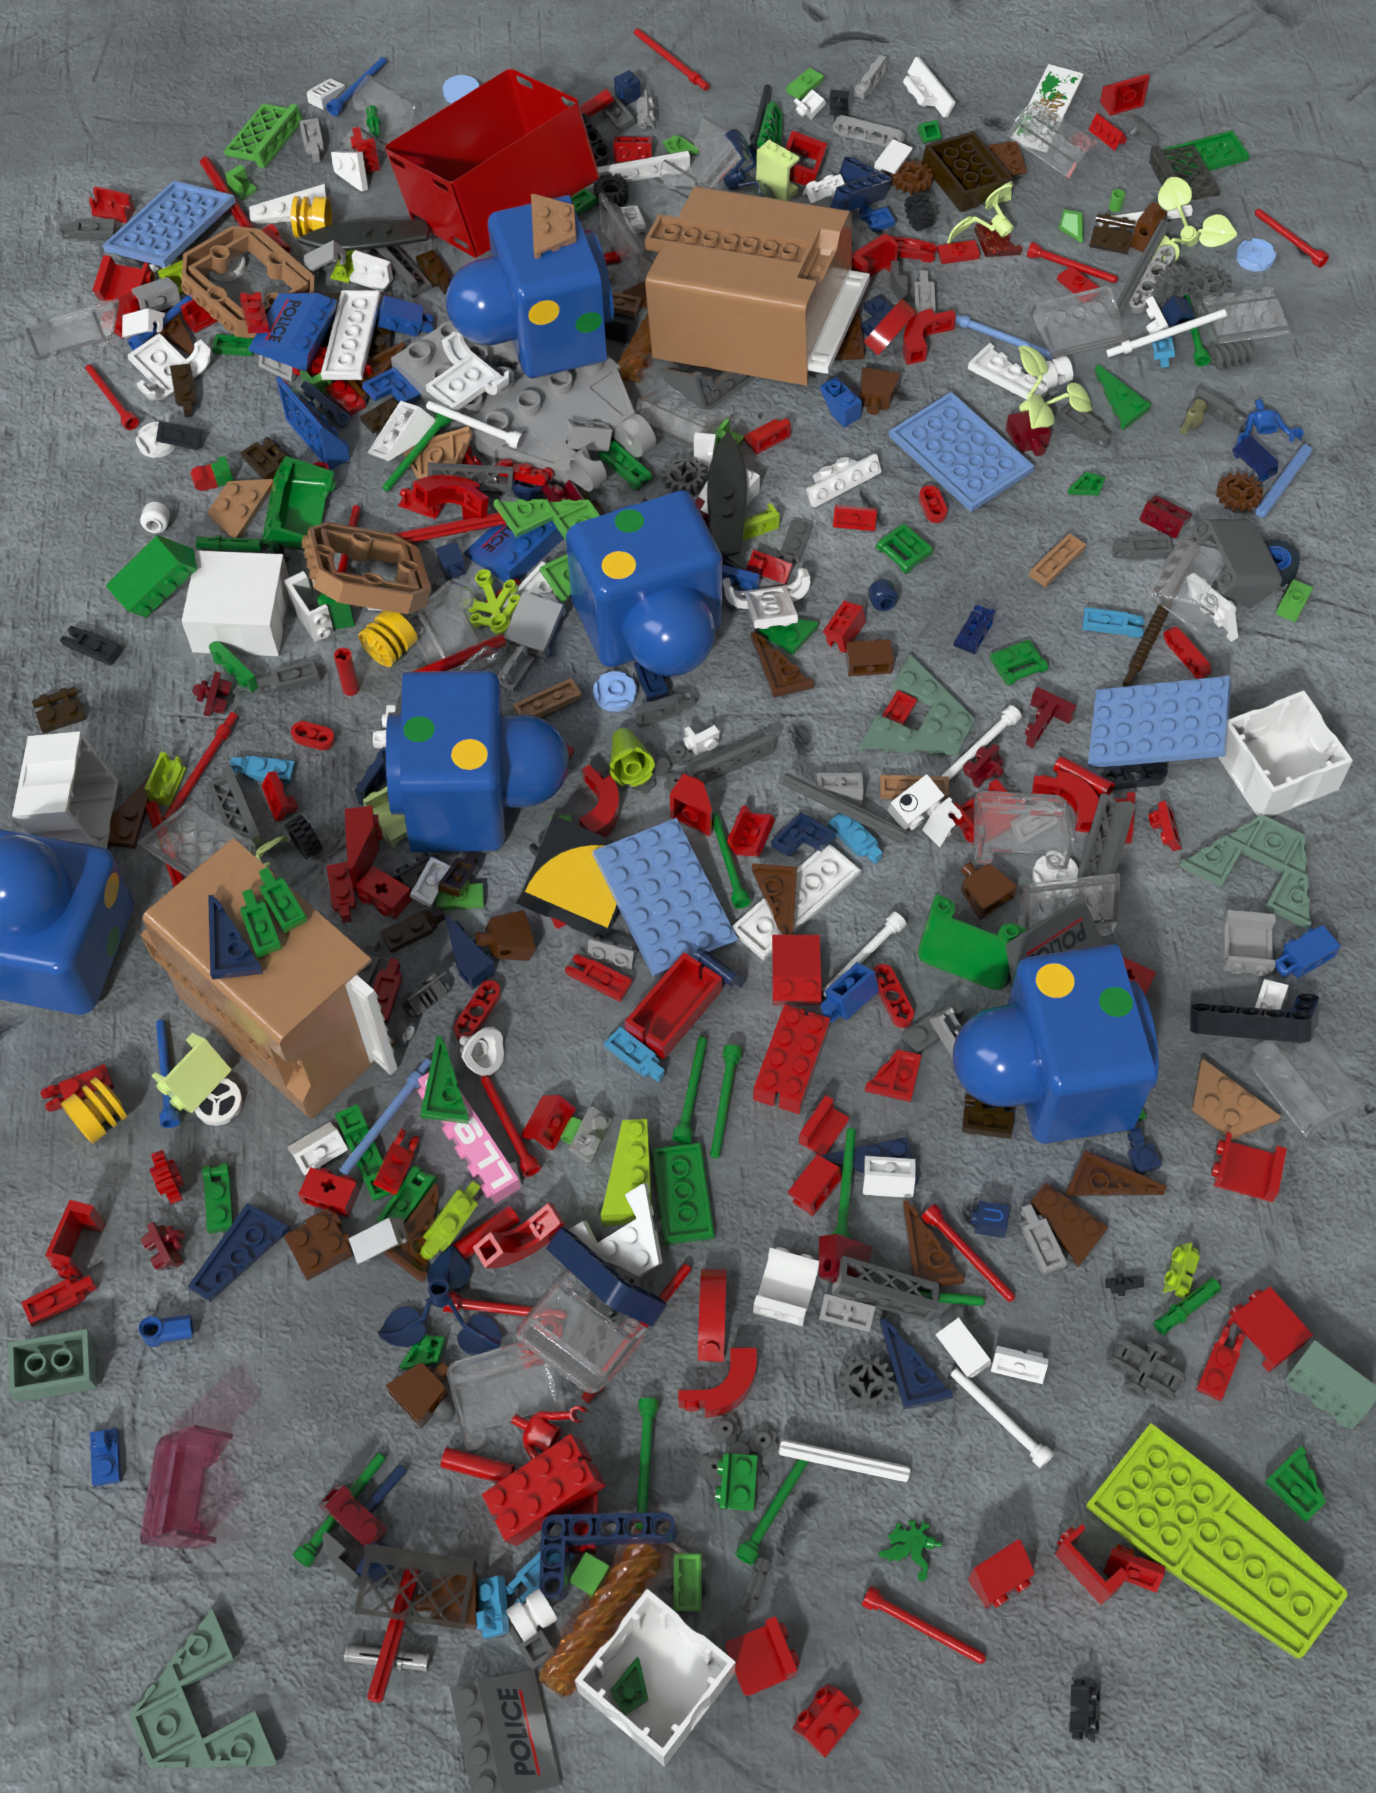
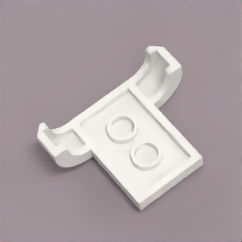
(154, 362)
(466, 378)
(770, 605)

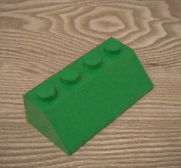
(152, 575)

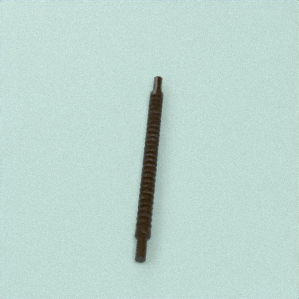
(1146, 644)

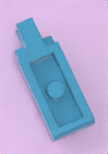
(257, 768)
(856, 837)
(634, 1054)

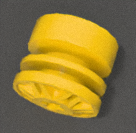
(307, 217)
(387, 637)
(94, 1110)

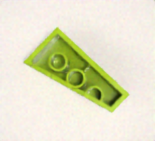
(628, 1171)

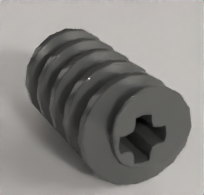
(1231, 354)

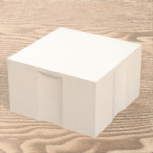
(237, 602)
(1284, 755)
(65, 790)
(679, 1673)

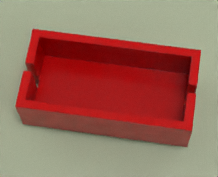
(673, 1005)
(791, 1059)
(543, 1488)

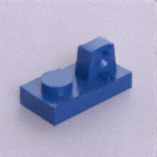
(745, 579)
(105, 1457)

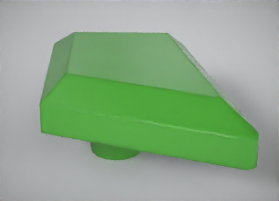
(679, 144)
(1072, 224)

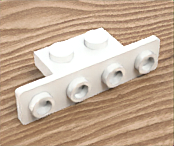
(927, 88)
(841, 477)

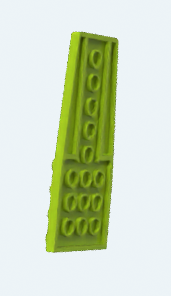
(1216, 1542)

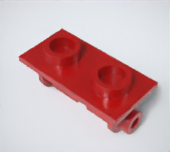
(1107, 132)
(408, 503)

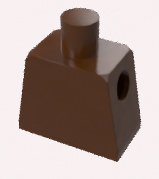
(1148, 221)
(878, 389)
(986, 889)
(508, 937)
(419, 1391)
(453, 1611)

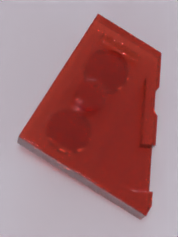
(993, 244)

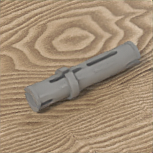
(420, 1661)

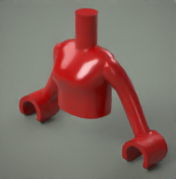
(540, 1431)

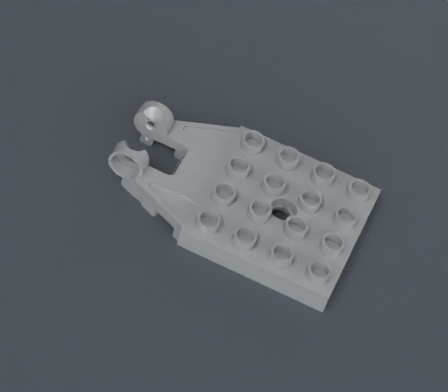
(535, 408)

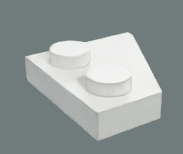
(350, 167)

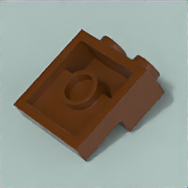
(319, 1244)

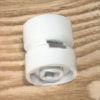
(1059, 372)
(531, 1615)

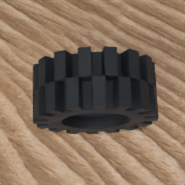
(612, 184)
(919, 211)
(303, 837)

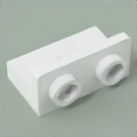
(824, 188)
(371, 271)

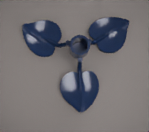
(737, 176)
(447, 1272)

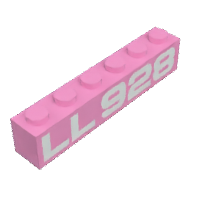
(480, 1152)

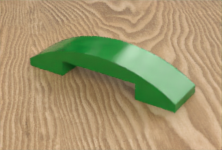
(354, 1130)

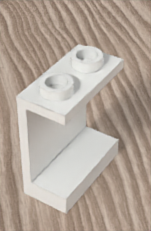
(316, 621)
(786, 1286)

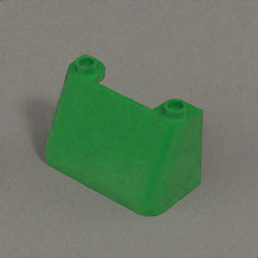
(296, 502)
(965, 948)

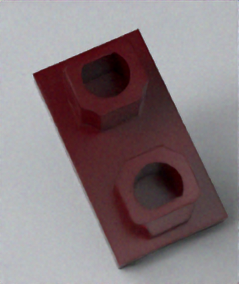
(217, 686)
(987, 765)
(167, 1242)

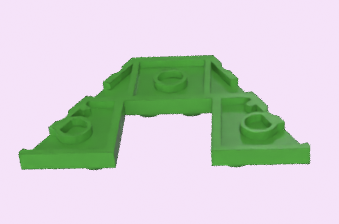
(529, 515)

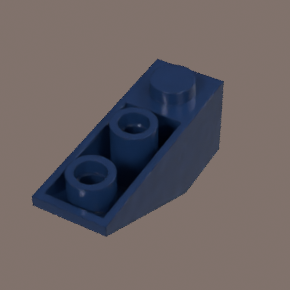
(471, 962)

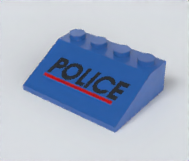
(295, 328)
(312, 426)
(512, 556)

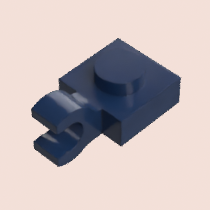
(1142, 1156)

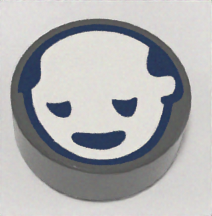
(404, 1031)

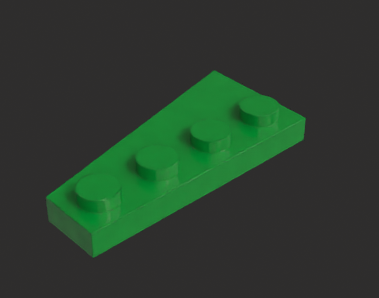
(771, 126)

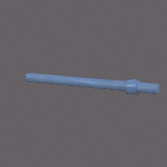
(966, 322)
(412, 1083)

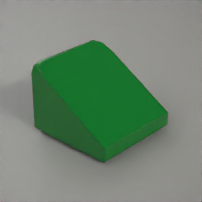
(929, 131)

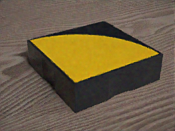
(568, 881)

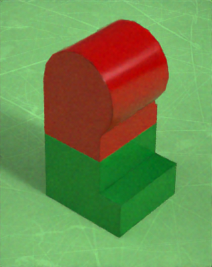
(211, 475)

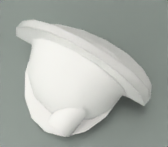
(483, 1051)

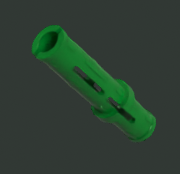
(231, 544)
(1179, 1312)

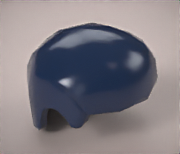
(526, 490)

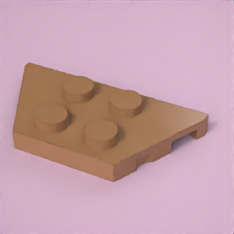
(552, 224)
(442, 449)
(239, 505)
(1228, 1104)

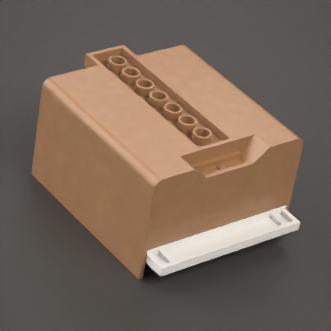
(752, 285)
(301, 1021)

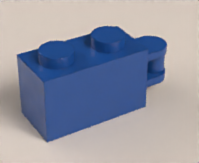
(404, 317)
(1307, 952)
(849, 992)

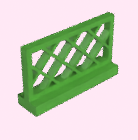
(271, 140)

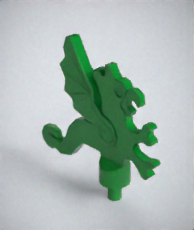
(914, 1543)

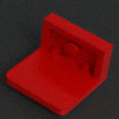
(762, 1657)

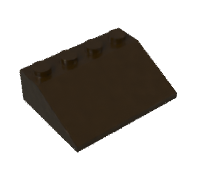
(965, 169)

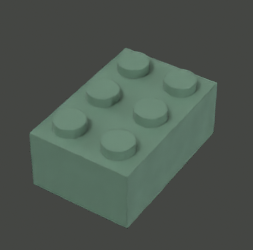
(52, 1365)
(1332, 1385)

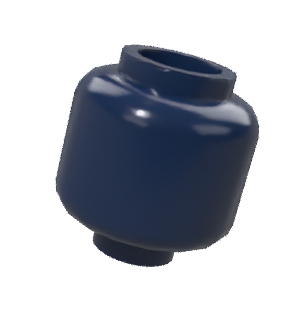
(883, 595)

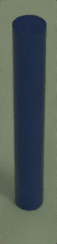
(385, 1488)

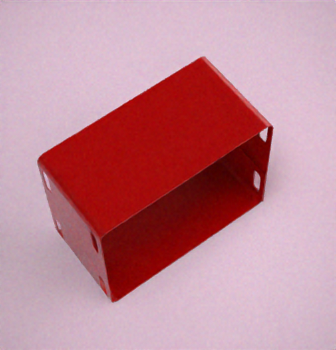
(491, 157)

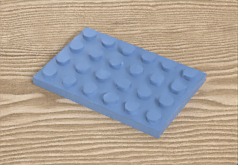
(169, 223)
(961, 451)
(1160, 722)
(664, 895)

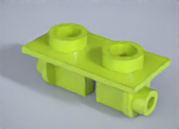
(344, 271)
(1183, 1259)

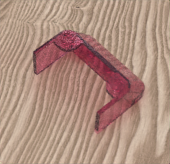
(177, 1488)

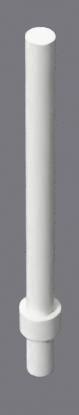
(1127, 346)

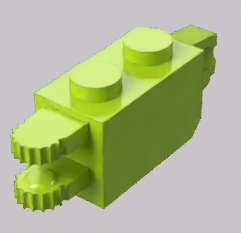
(450, 1221)

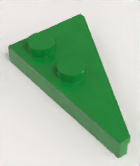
(1124, 401)
(442, 1095)

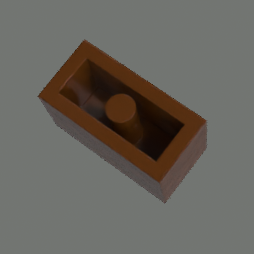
(869, 657)

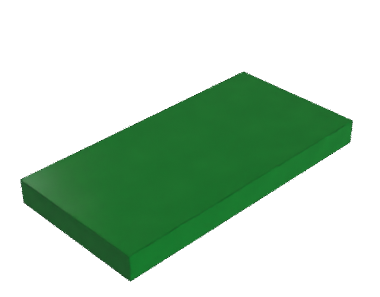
(1216, 151)
(682, 1193)

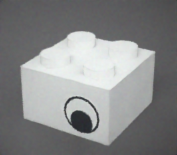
(915, 803)

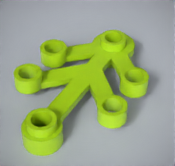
(499, 621)

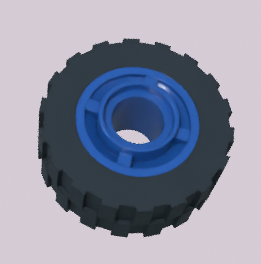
(1285, 558)

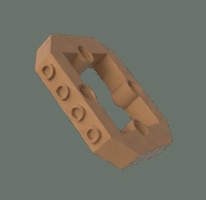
(216, 256)
(403, 595)

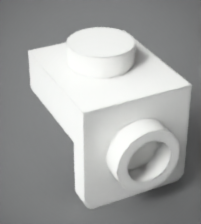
(810, 105)
(702, 741)

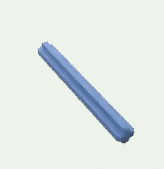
(1283, 481)

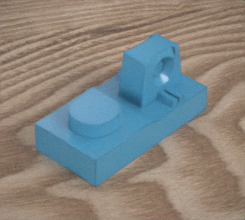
(1163, 350)
(492, 1605)

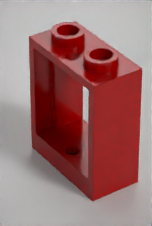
(809, 148)

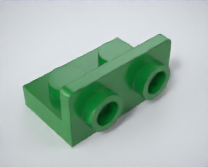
(737, 1482)

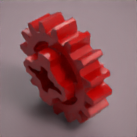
(166, 1176)

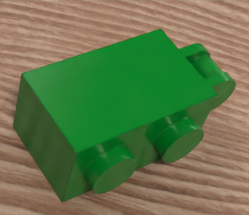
(340, 613)

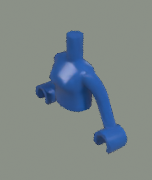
(1267, 422)

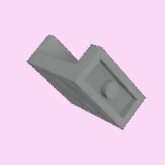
(534, 623)
(1248, 942)

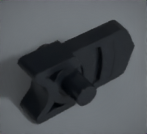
(1120, 1284)

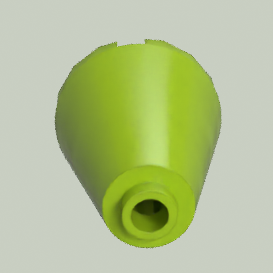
(629, 759)

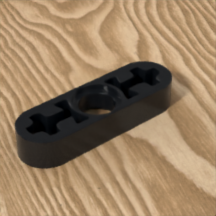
(1125, 781)

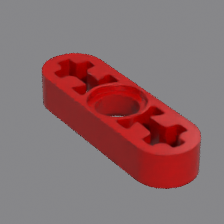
(1187, 653)
(477, 1000)
(892, 1006)

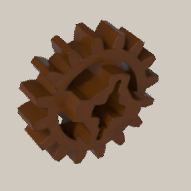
(912, 177)
(1239, 492)

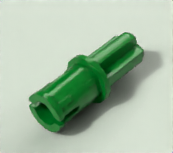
(373, 121)

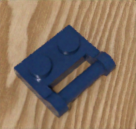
(728, 975)

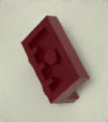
(557, 493)
(1165, 516)

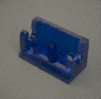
(1257, 458)
(975, 629)

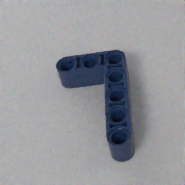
(863, 185)
(604, 1280)
(595, 1536)

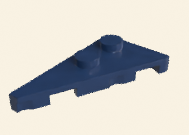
(228, 951)
(894, 1148)
(914, 1380)

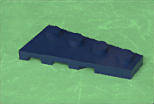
(238, 1249)

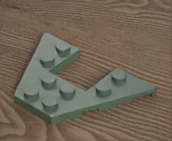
(943, 727)
(1271, 845)
(168, 1725)

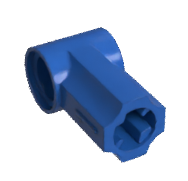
(168, 1329)

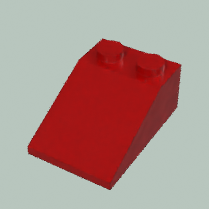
(362, 840)
(796, 970)

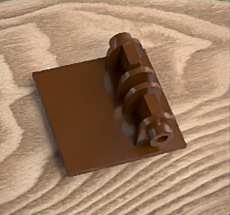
(1009, 156)

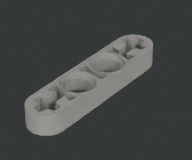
(869, 129)
(1148, 278)

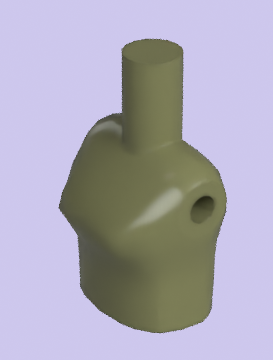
(1194, 416)

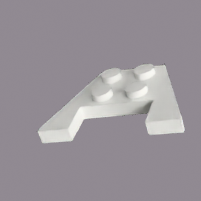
(632, 1246)

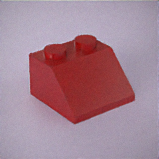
(1125, 95)
(691, 804)
(1002, 1575)

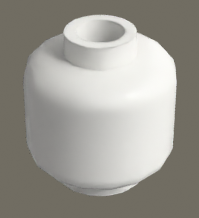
(155, 517)

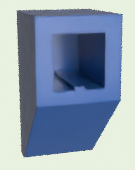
(841, 402)

